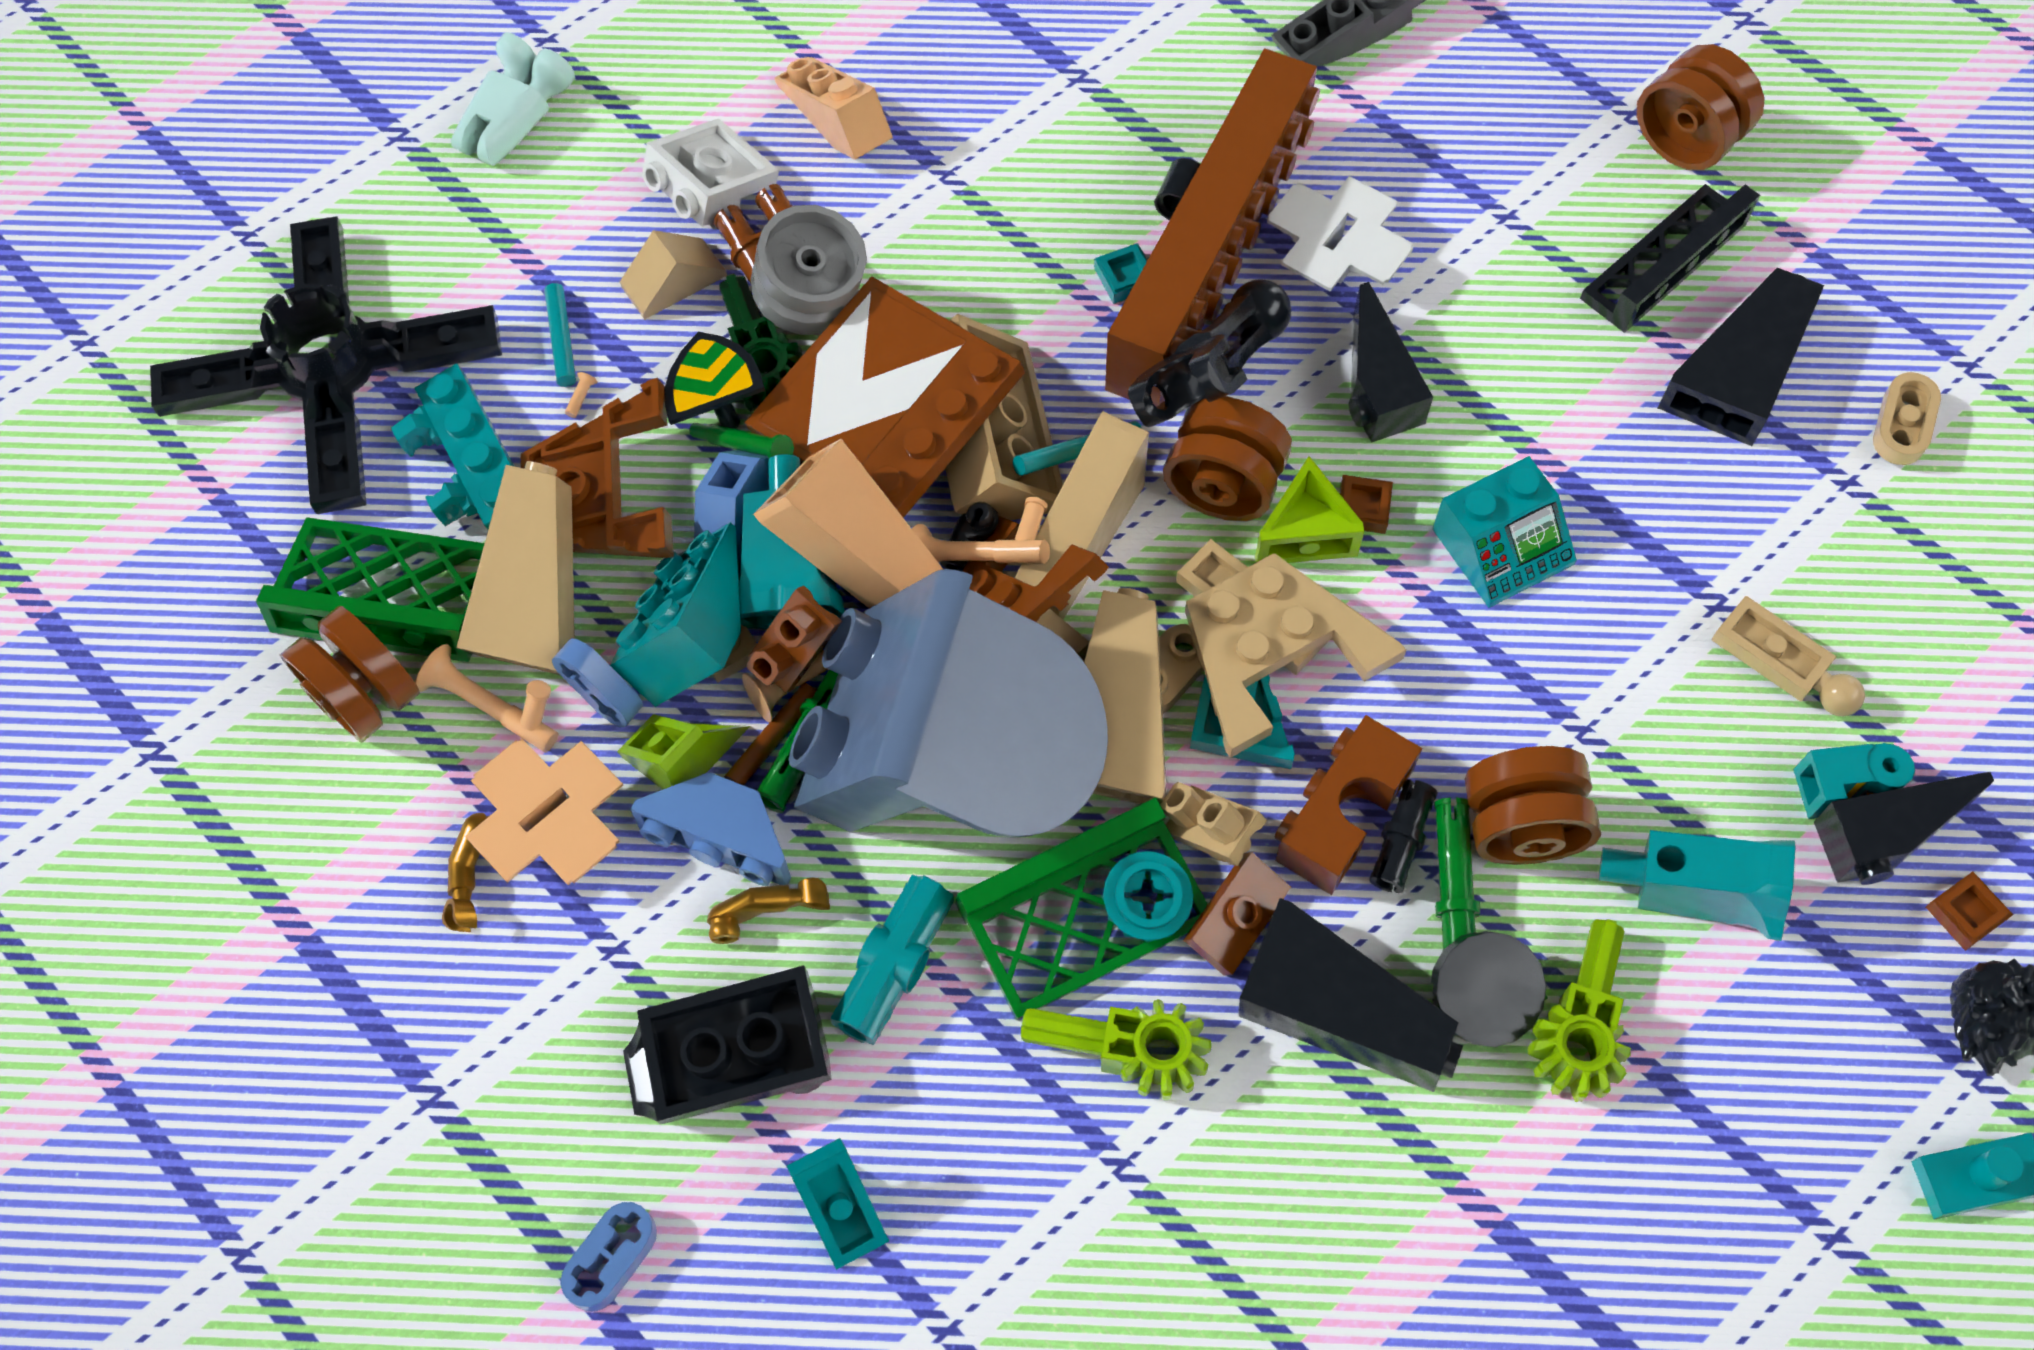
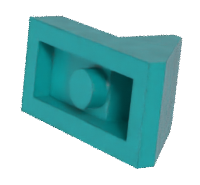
(838, 1203)

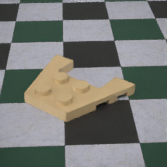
(1265, 622)

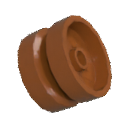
(1700, 107)
(1227, 459)
(343, 680)
(1532, 805)

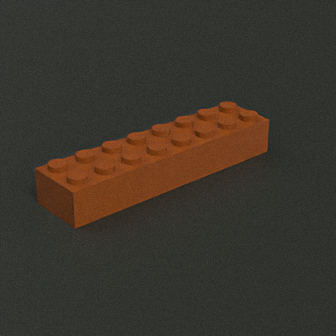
(1214, 220)

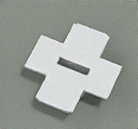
(1319, 226)

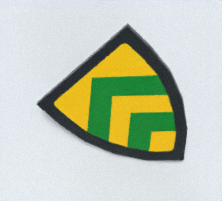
(708, 377)

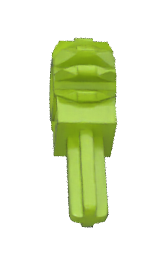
(1588, 1017)
(1124, 1043)

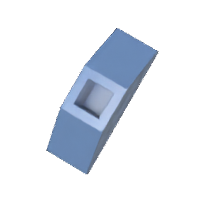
(722, 491)
(717, 824)

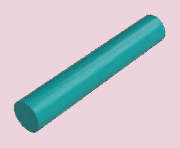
(560, 335)

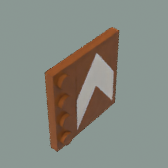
(893, 387)

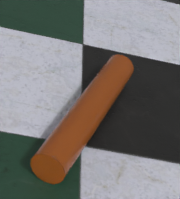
(769, 737)

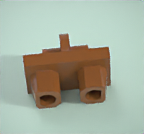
(792, 641)

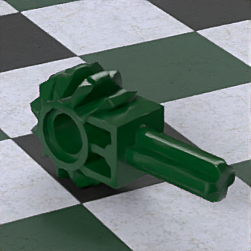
(757, 337)

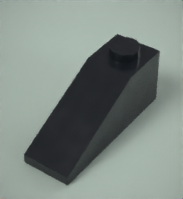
(1385, 382)
(1879, 830)

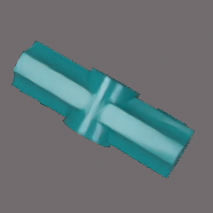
(892, 959)

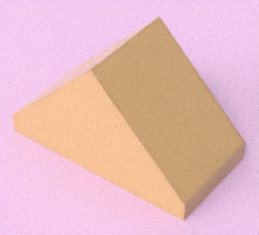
(669, 271)

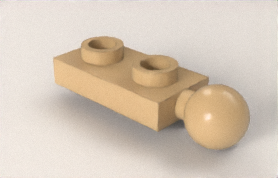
(1787, 657)

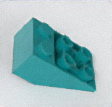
(684, 619)

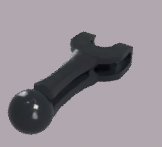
(1198, 369)

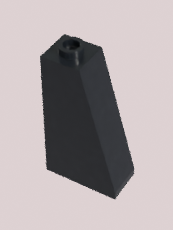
(1742, 365)
(1345, 1003)

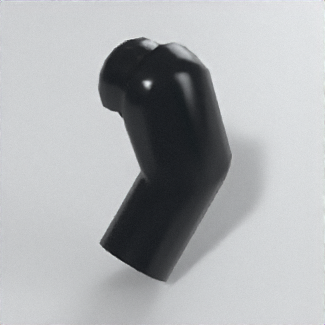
(974, 525)

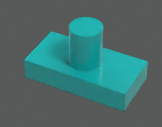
(1977, 1175)

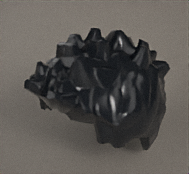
(1994, 1013)

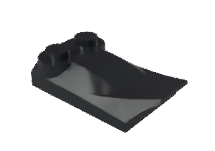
(727, 1047)

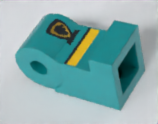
(1850, 773)

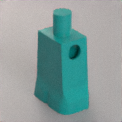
(771, 566)
(1709, 878)

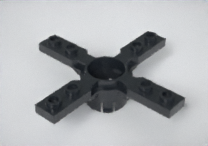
(323, 384)

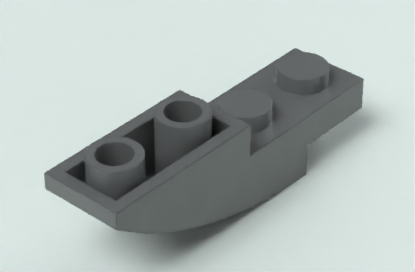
(1342, 28)

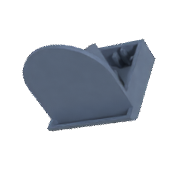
(952, 713)

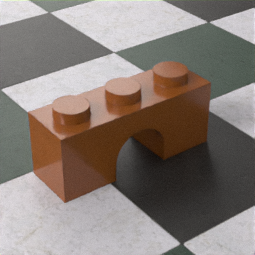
(1367, 766)

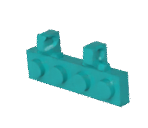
(459, 422)

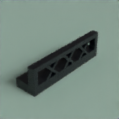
(1673, 263)

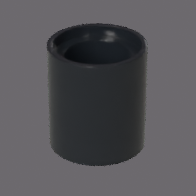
(1175, 185)

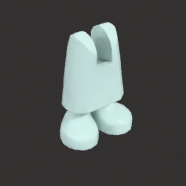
(512, 101)

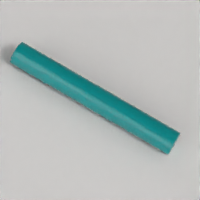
(1051, 455)

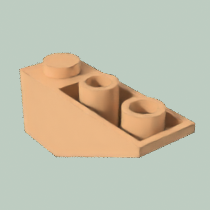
(836, 105)

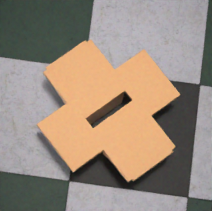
(536, 815)

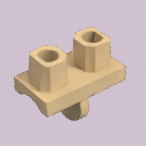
(1210, 822)

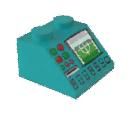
(1506, 531)

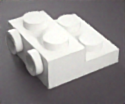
(706, 170)

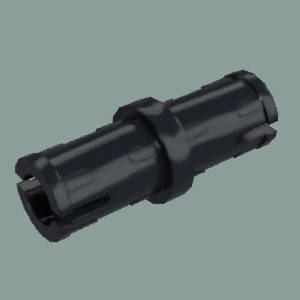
(1403, 836)

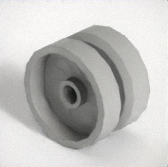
(807, 268)

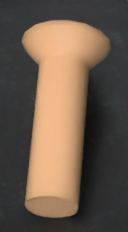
(579, 394)

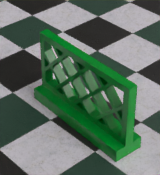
(401, 628)
(1049, 873)

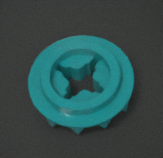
(1165, 878)

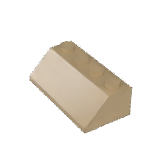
(1016, 426)

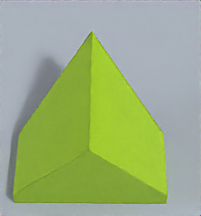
(1311, 522)
(677, 750)

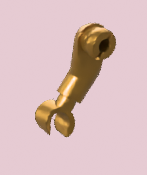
(758, 900)
(459, 910)

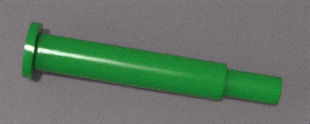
(743, 440)

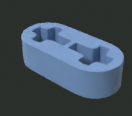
(597, 682)
(620, 1264)

